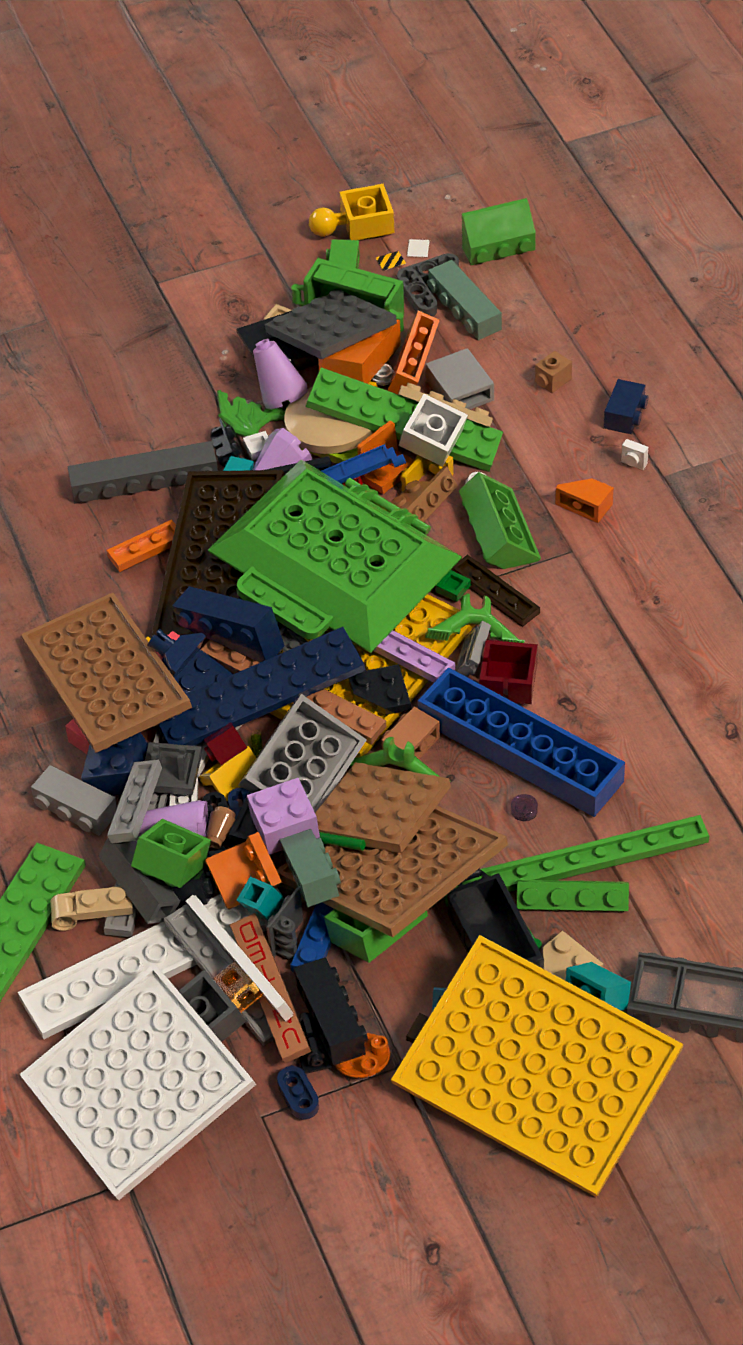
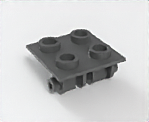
(283, 925)

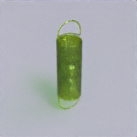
(256, 743)

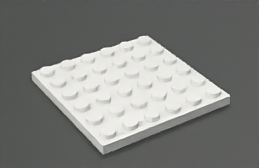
(137, 1081)

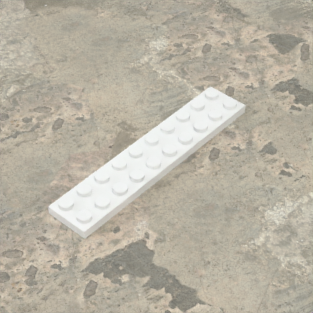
(88, 985)

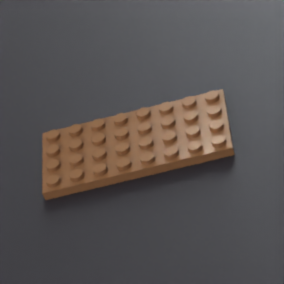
(105, 672)

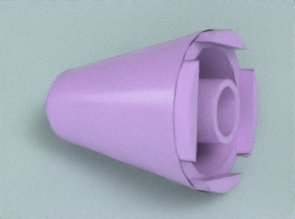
(277, 375)
(187, 815)

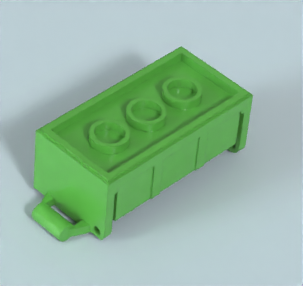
(368, 286)

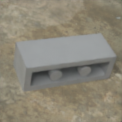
(74, 800)

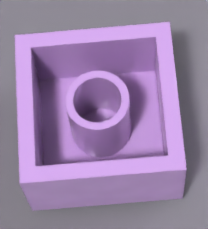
(282, 813)

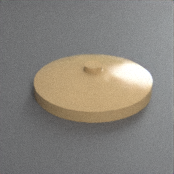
(321, 431)

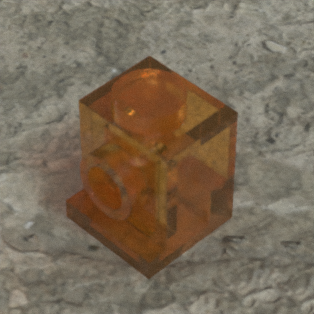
(238, 986)

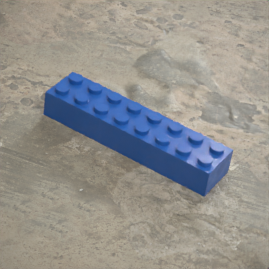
(523, 742)

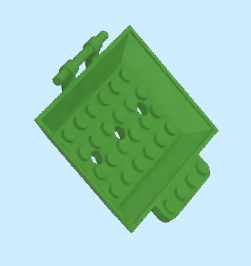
(327, 582)

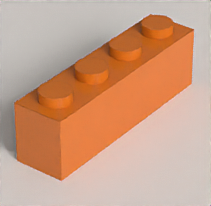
(414, 351)

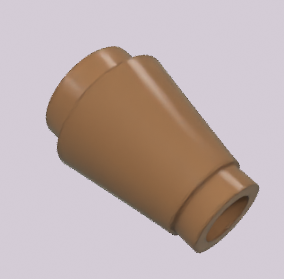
(219, 825)

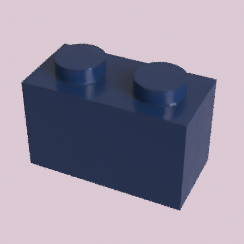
(625, 406)

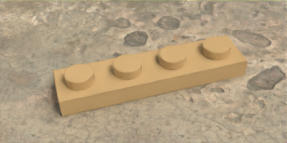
(479, 415)

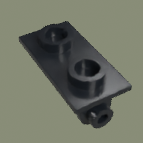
(225, 443)
(318, 1057)

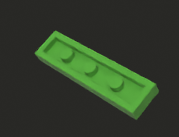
(573, 895)

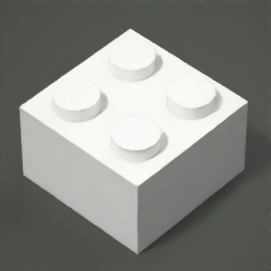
(433, 430)

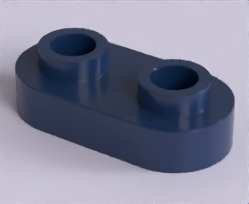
(298, 1095)

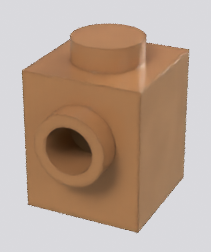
(553, 371)

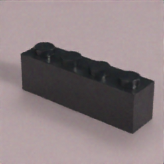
(332, 1015)

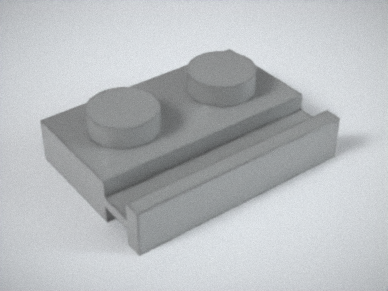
(472, 649)

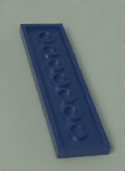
(265, 687)

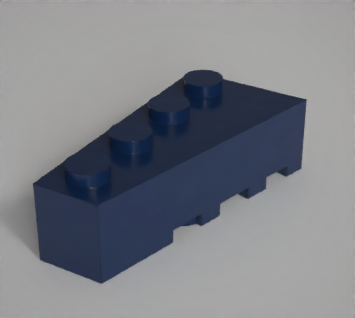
(230, 622)

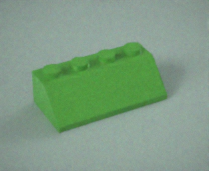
(498, 523)

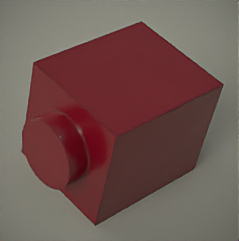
(224, 744)

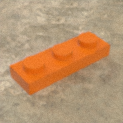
(142, 546)

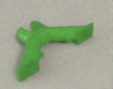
(470, 615)
(396, 756)

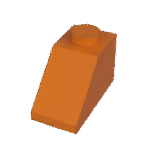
(585, 498)

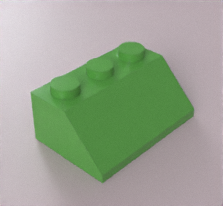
(498, 231)

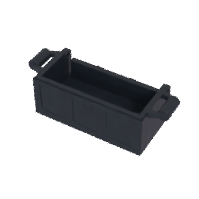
(489, 911)

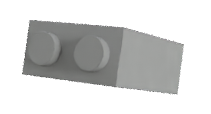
(460, 378)

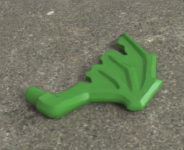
(246, 417)

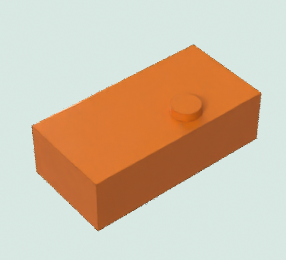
(365, 357)

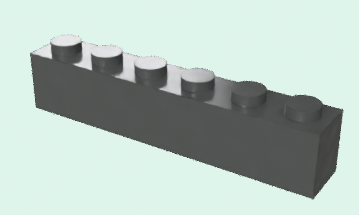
(139, 471)

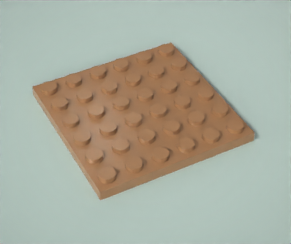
(395, 887)

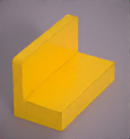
(228, 775)

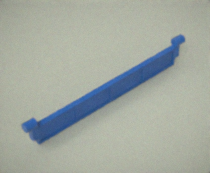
(364, 463)

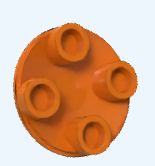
(373, 1062)

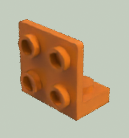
(386, 476)
(235, 866)

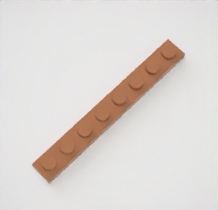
(353, 716)

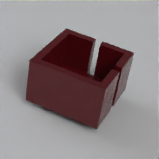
(510, 669)

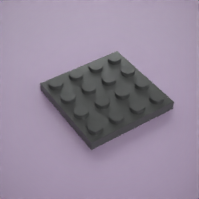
(330, 323)

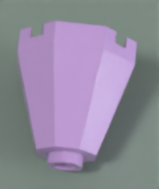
(280, 450)

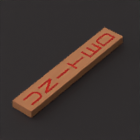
(253, 942)

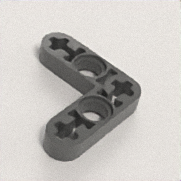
(419, 281)

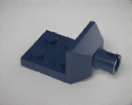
(187, 662)

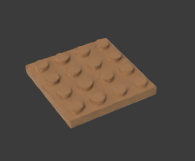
(381, 805)

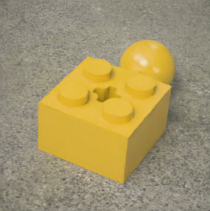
(363, 212)

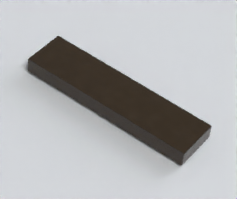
(500, 593)

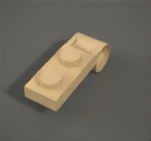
(88, 904)

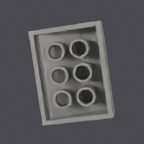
(307, 747)

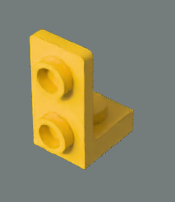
(420, 467)

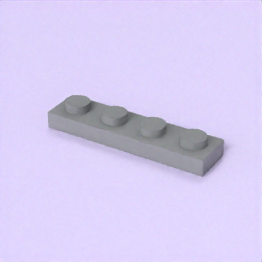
(134, 801)

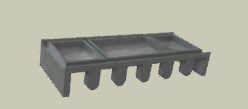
(688, 993)

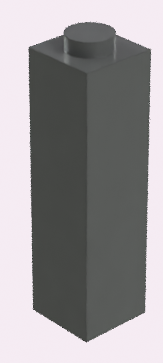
(148, 894)

